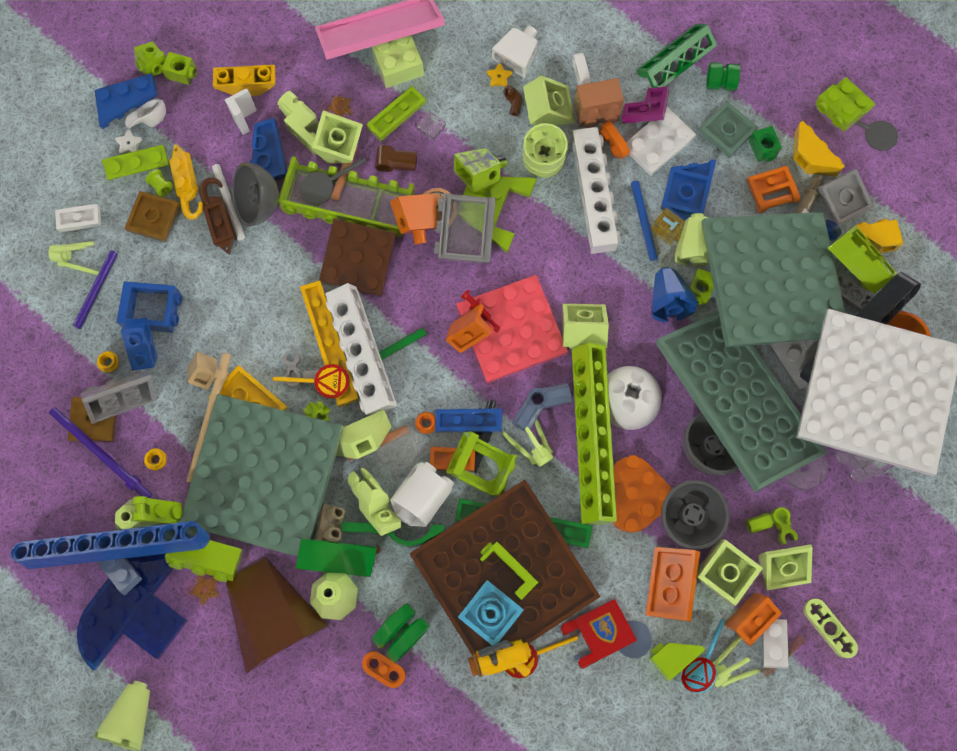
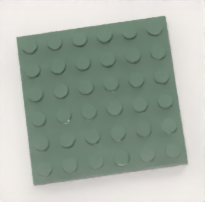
(771, 277)
(262, 474)

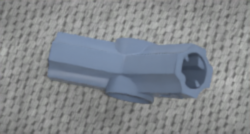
(551, 397)

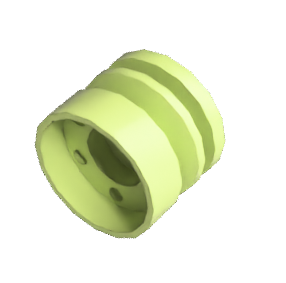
(550, 141)

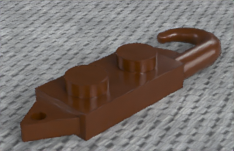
(217, 217)

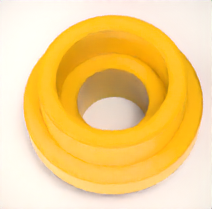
(103, 357)
(148, 459)

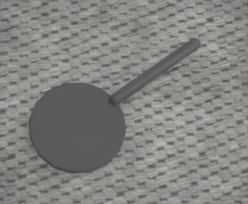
(880, 135)
(318, 186)

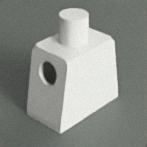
(516, 50)

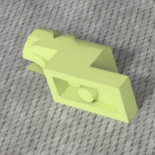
(299, 119)
(374, 502)

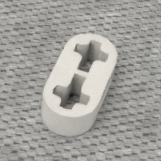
(580, 68)

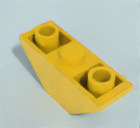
(235, 79)
(814, 153)

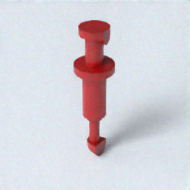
(485, 315)

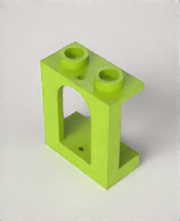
(504, 461)
(529, 581)

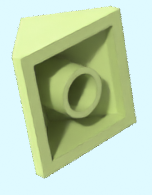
(336, 138)
(786, 567)

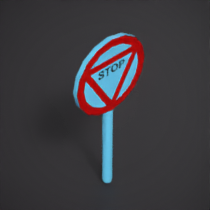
(701, 672)

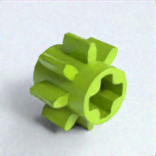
(317, 411)

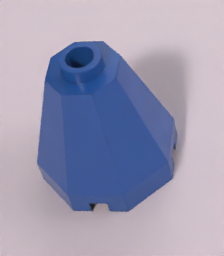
(671, 296)

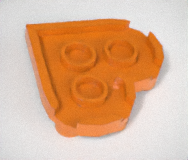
(637, 494)

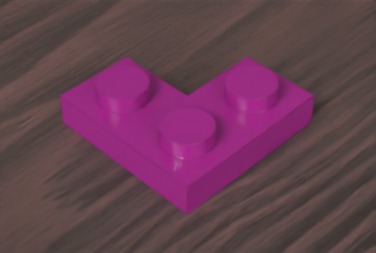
(650, 110)

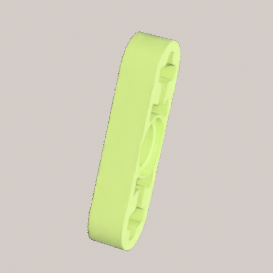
(837, 646)

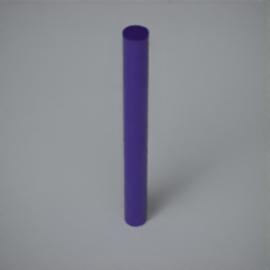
(95, 289)

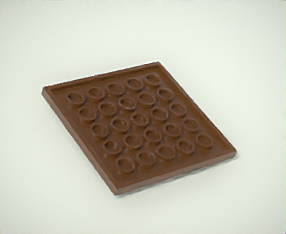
(527, 533)

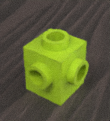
(149, 58)

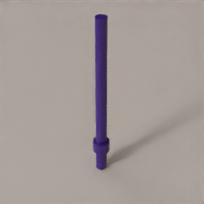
(132, 482)

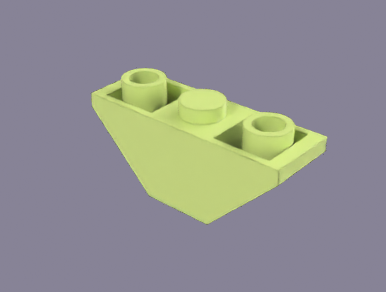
(364, 436)

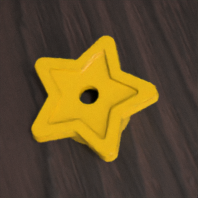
(499, 70)

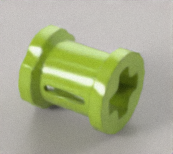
(159, 183)

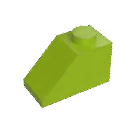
(673, 657)

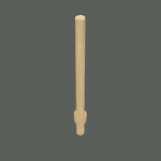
(220, 376)

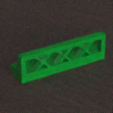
(673, 51)

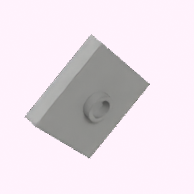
(845, 197)

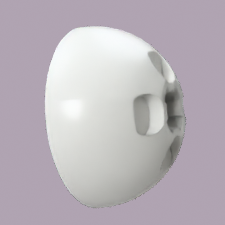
(625, 409)

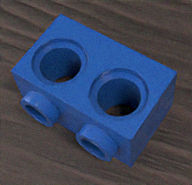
(139, 344)

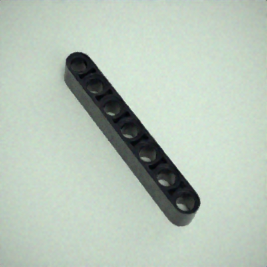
(882, 306)

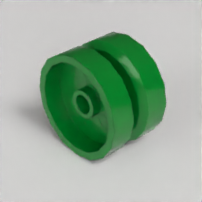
(398, 631)

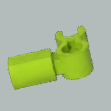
(779, 517)

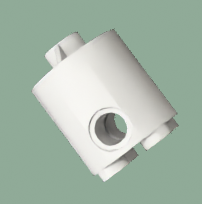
(421, 495)

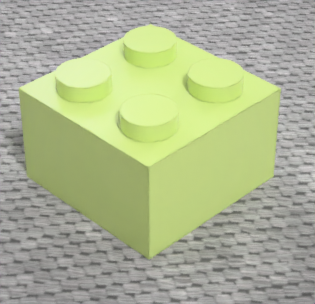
(398, 61)
(728, 571)

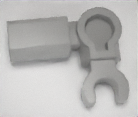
(294, 372)

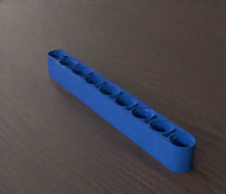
(110, 545)

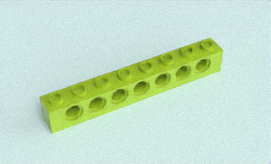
(593, 435)

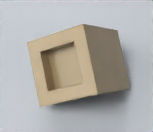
(201, 370)

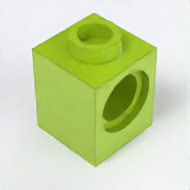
(174, 63)
(704, 279)

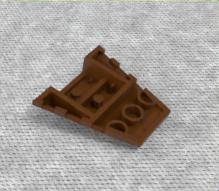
(268, 613)

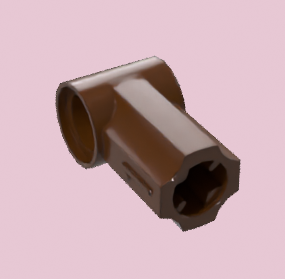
(389, 159)

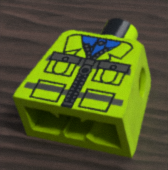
(478, 168)

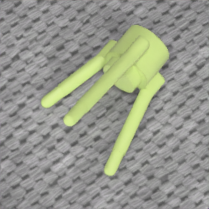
(62, 253)
(541, 453)
(724, 673)

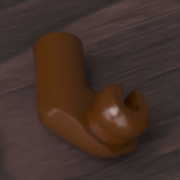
(514, 98)

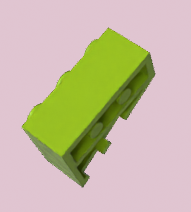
(863, 259)

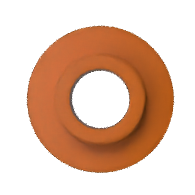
(422, 417)

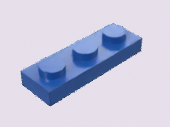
(468, 420)

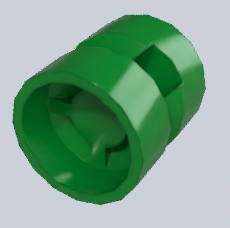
(726, 76)

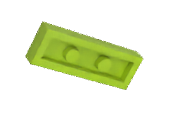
(396, 113)
(135, 162)

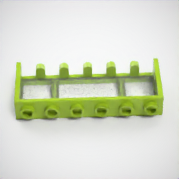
(359, 203)

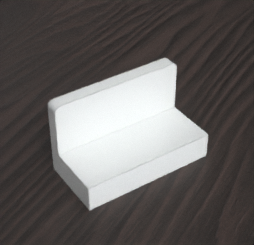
(240, 106)

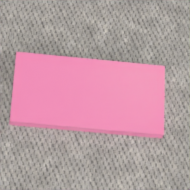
(378, 26)

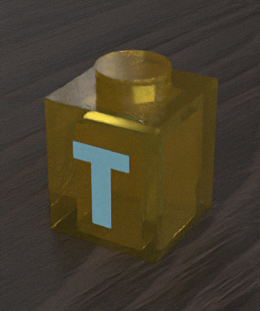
(668, 226)

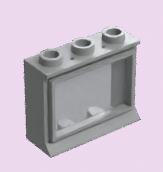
(465, 228)

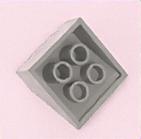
(118, 396)

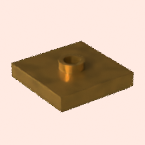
(152, 216)
(99, 432)

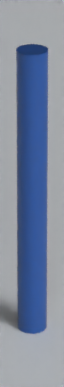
(644, 220)

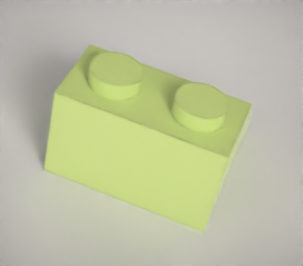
(548, 102)
(584, 324)

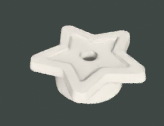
(128, 137)

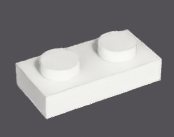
(78, 218)
(776, 645)

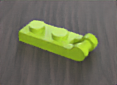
(156, 511)

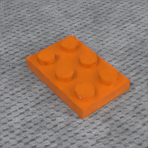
(672, 583)

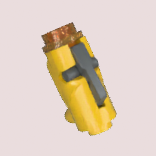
(500, 658)

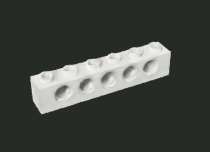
(591, 140)
(336, 303)

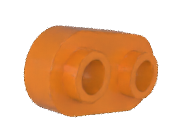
(618, 145)
(383, 671)

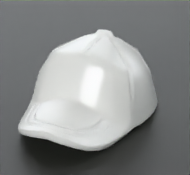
(149, 114)

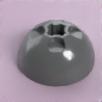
(254, 194)
(705, 449)
(705, 509)

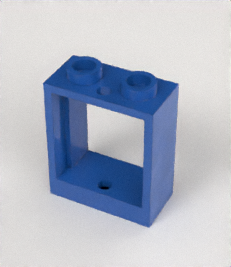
(128, 303)

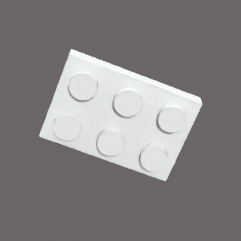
(659, 142)

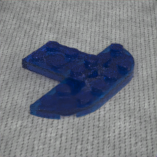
(136, 615)

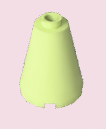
(127, 718)

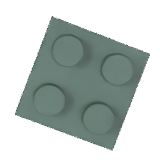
(728, 129)

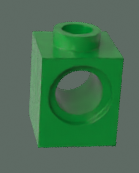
(768, 137)

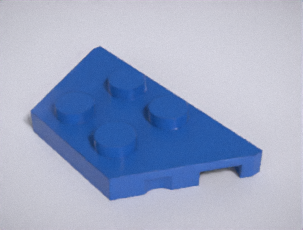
(688, 189)

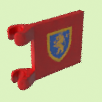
(603, 631)

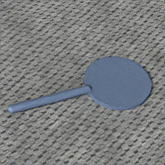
(637, 648)

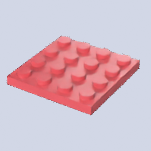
(526, 330)

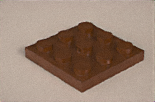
(357, 256)

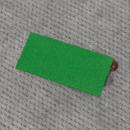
(337, 557)

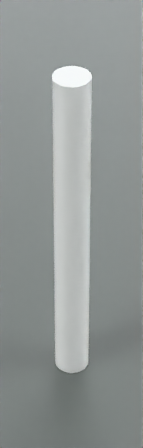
(229, 203)

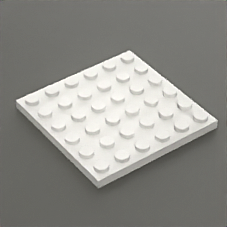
(880, 392)

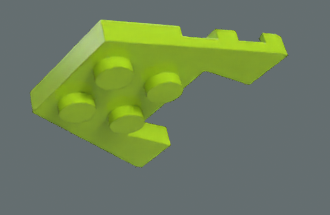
(500, 190)

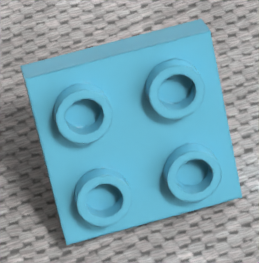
(490, 613)

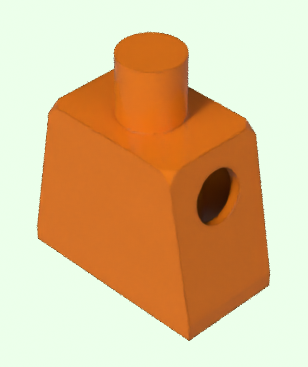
(415, 215)

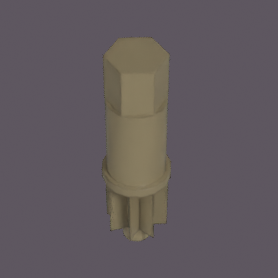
(810, 195)

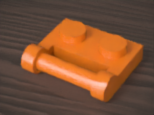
(772, 182)

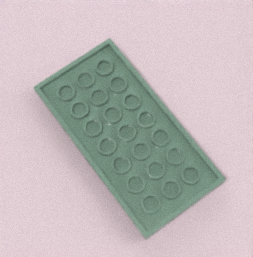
(740, 402)

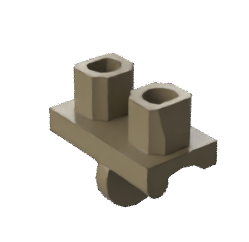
(329, 523)

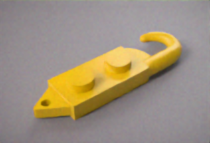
(184, 181)

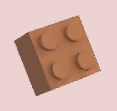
(598, 102)

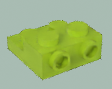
(844, 104)

